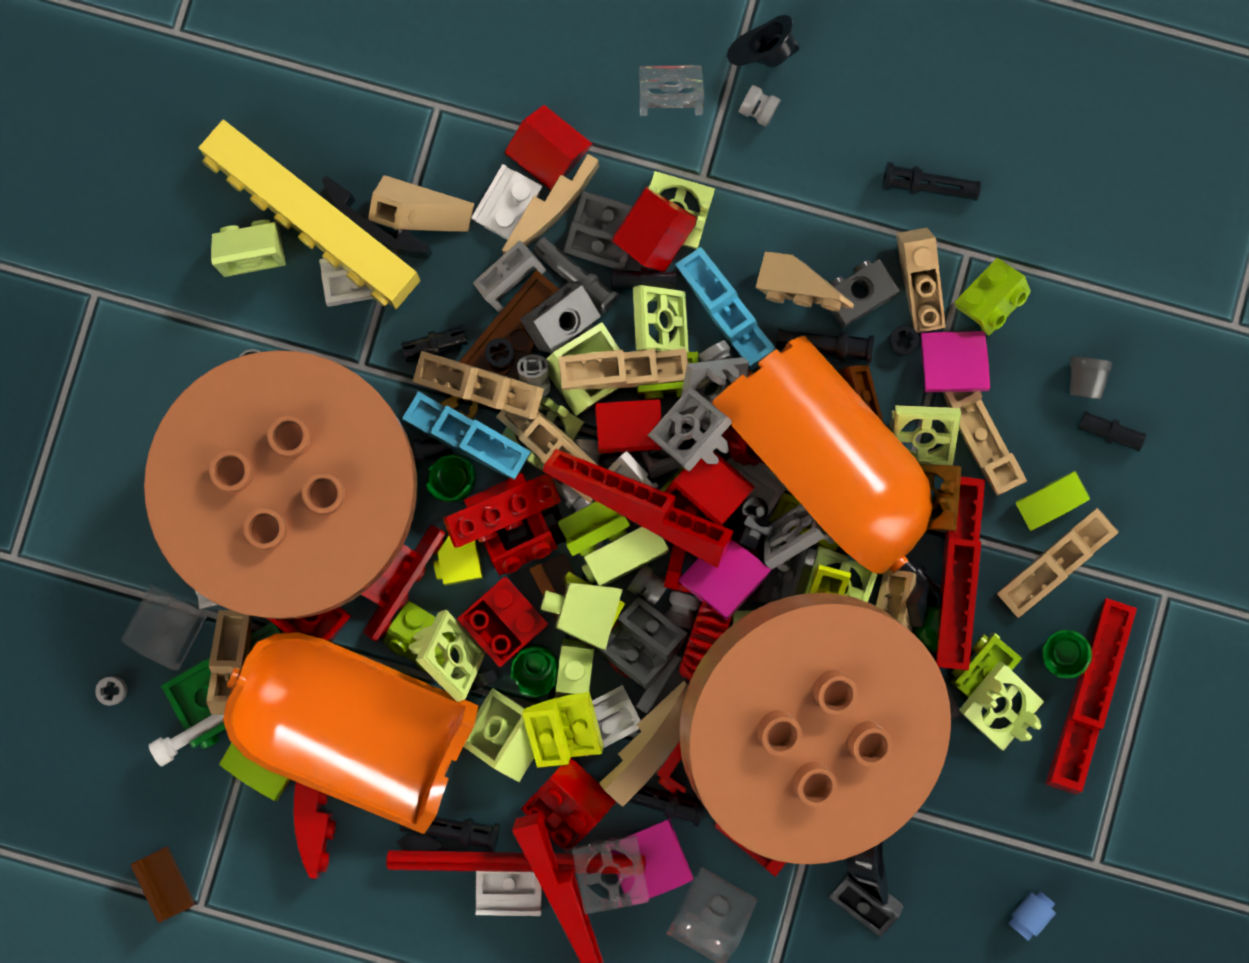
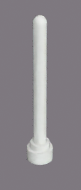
(165, 749)

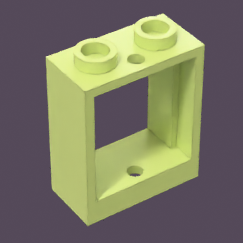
(623, 556)

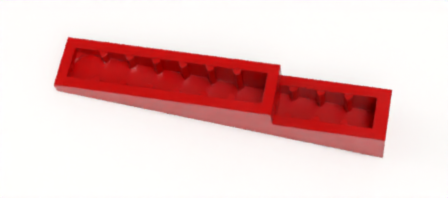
(642, 505)
(960, 579)
(1091, 698)
(559, 887)

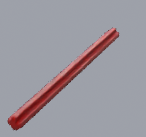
(491, 861)

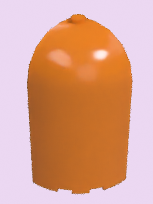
(832, 454)
(347, 726)

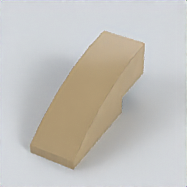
(229, 650)

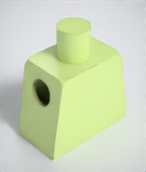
(584, 611)
(574, 667)

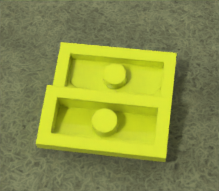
(563, 729)

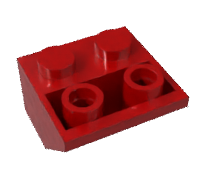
(710, 490)
(503, 621)
(569, 804)

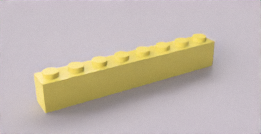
(309, 214)

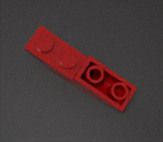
(312, 828)

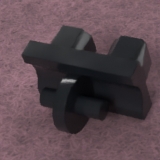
(747, 526)

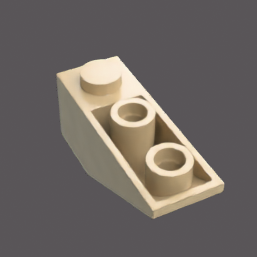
(417, 208)
(921, 278)
(791, 279)

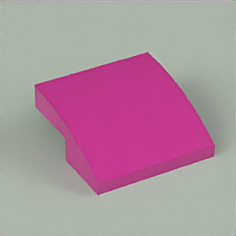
(955, 361)
(730, 583)
(664, 860)

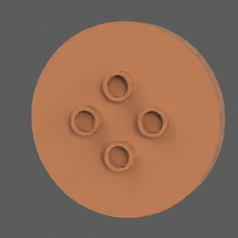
(280, 485)
(815, 728)

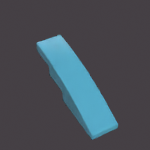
(725, 307)
(466, 436)

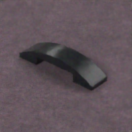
(405, 244)

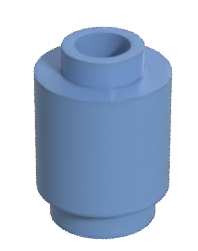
(1032, 915)

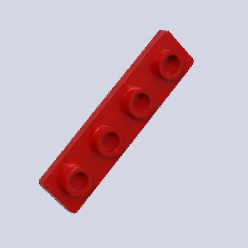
(501, 511)
(393, 586)

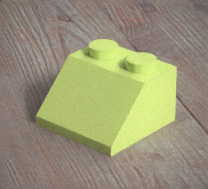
(247, 249)
(592, 341)
(501, 736)

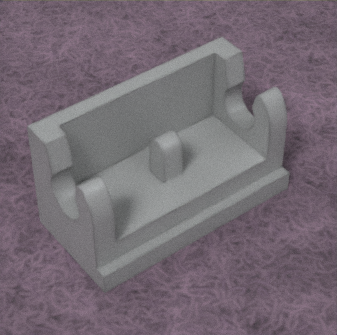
(507, 273)

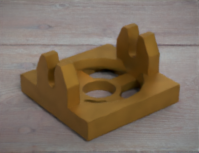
(949, 500)

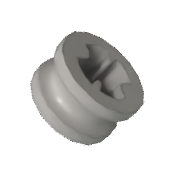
(105, 682)

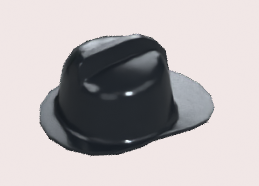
(766, 44)
(870, 869)

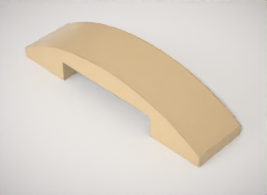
(985, 442)

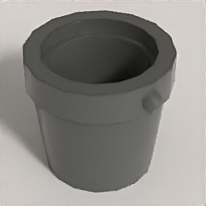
(1088, 377)

